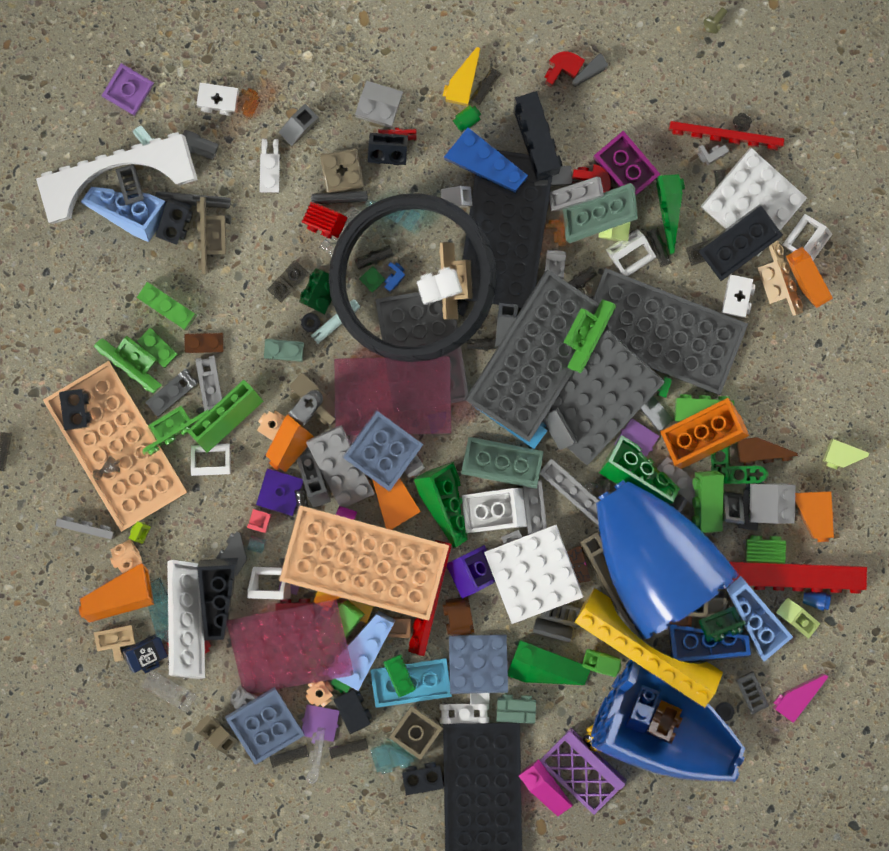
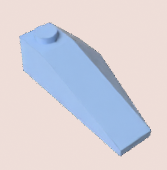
(137, 218)

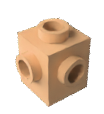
(265, 421)
(125, 556)
(327, 690)

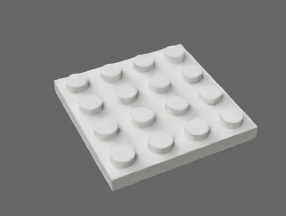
(751, 184)
(534, 574)

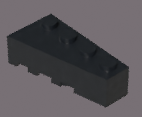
(536, 135)
(216, 590)

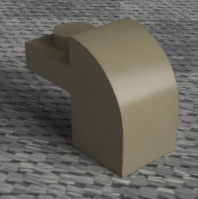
(711, 607)
(216, 733)

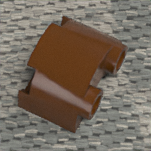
(459, 617)
(664, 721)

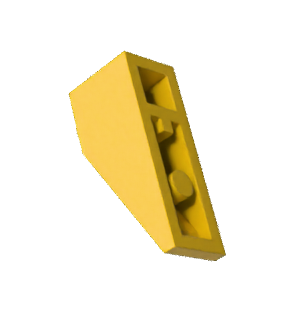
(461, 83)

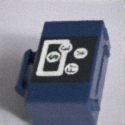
(145, 654)

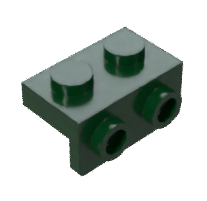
(317, 292)
(721, 624)

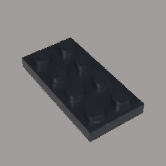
(740, 242)

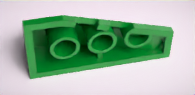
(670, 197)
(630, 464)
(441, 496)
(539, 665)

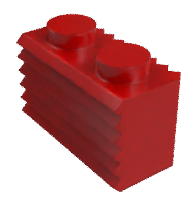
(324, 220)

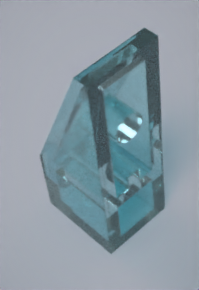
(407, 219)
(159, 610)

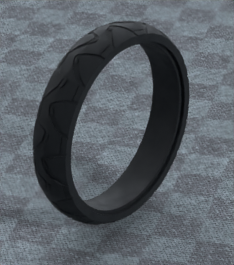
(341, 255)

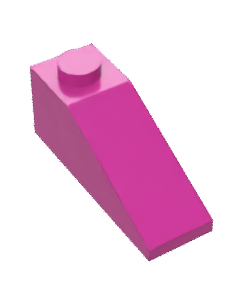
(796, 699)
(545, 788)

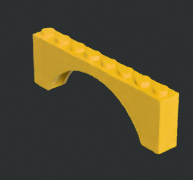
(694, 680)

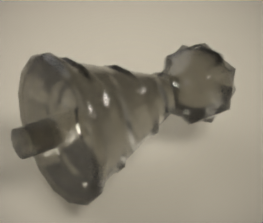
(109, 466)
(601, 485)

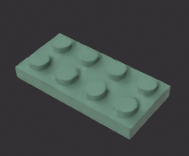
(600, 214)
(502, 462)

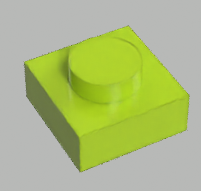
(139, 532)

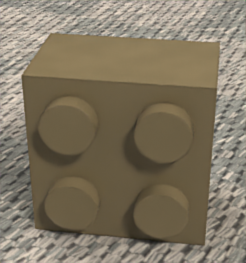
(416, 732)

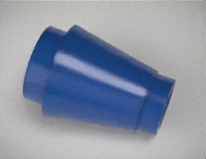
(818, 600)

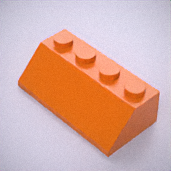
(704, 433)

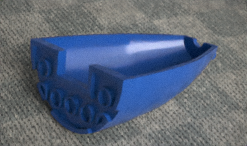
(657, 558)
(702, 744)

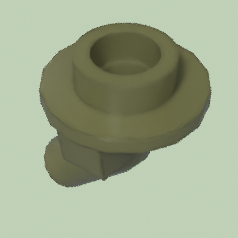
(713, 24)

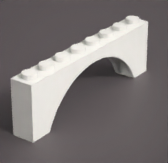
(62, 189)

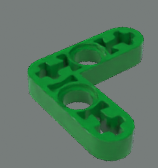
(730, 470)

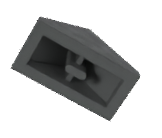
(733, 508)

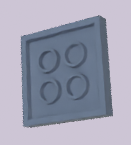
(382, 450)
(478, 664)
(264, 725)

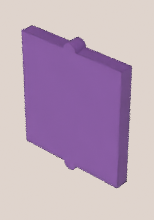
(639, 435)
(320, 717)

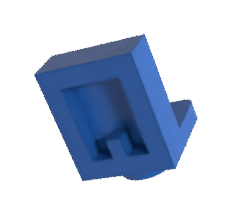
(394, 280)

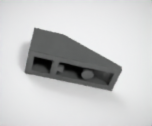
(313, 479)

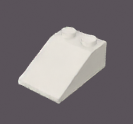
(494, 510)

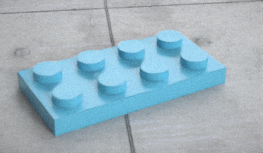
(429, 678)

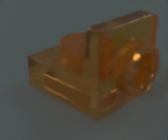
(249, 107)
(559, 235)

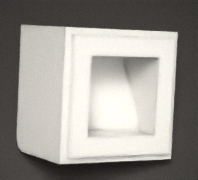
(479, 698)

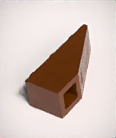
(758, 449)

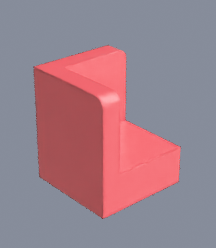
(259, 521)

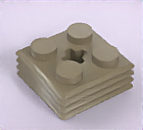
(331, 164)

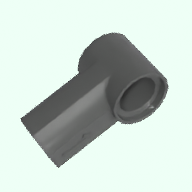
(200, 145)

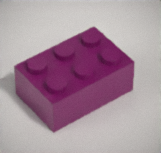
(626, 163)

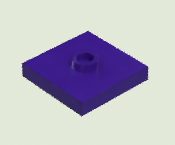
(278, 492)

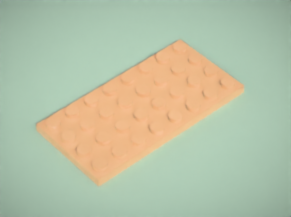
(119, 432)
(363, 562)

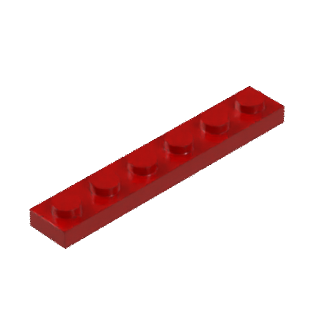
(717, 134)
(422, 627)

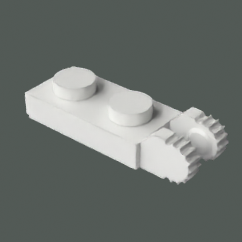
(269, 168)

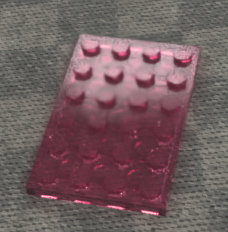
(407, 393)
(290, 647)

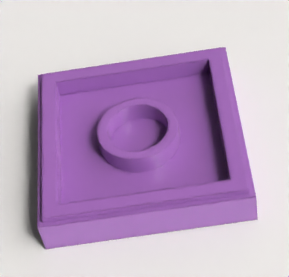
(127, 89)

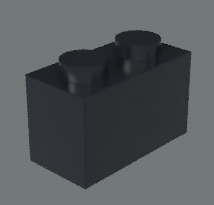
(352, 710)

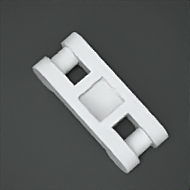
(463, 713)

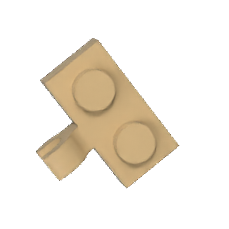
(114, 640)

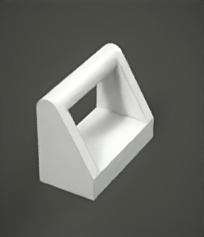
(817, 240)
(622, 248)
(211, 470)
(253, 588)

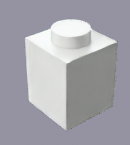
(458, 195)

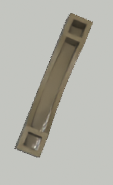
(593, 550)

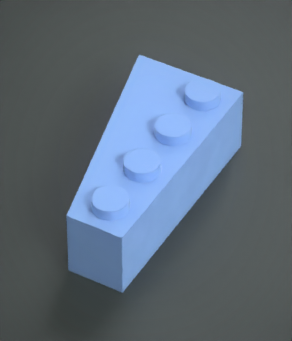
(761, 624)

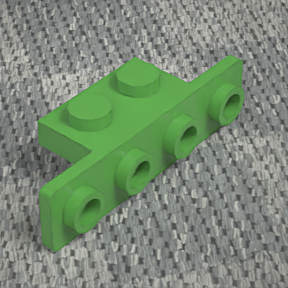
(586, 333)
(131, 359)
(168, 427)

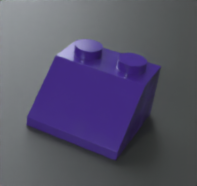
(471, 572)

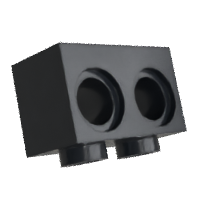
(387, 149)
(169, 219)
(69, 410)
(423, 784)

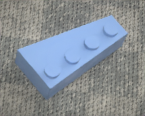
(365, 648)

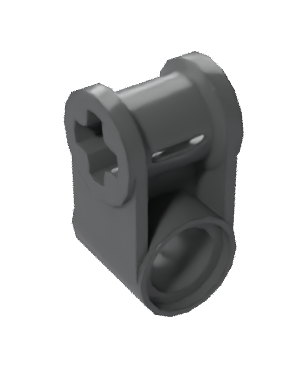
(305, 409)

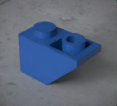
(643, 709)

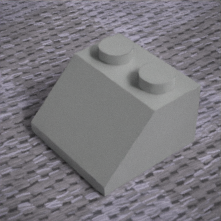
(378, 104)
(772, 503)

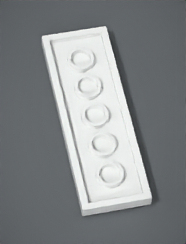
(185, 621)

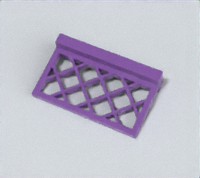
(595, 760)

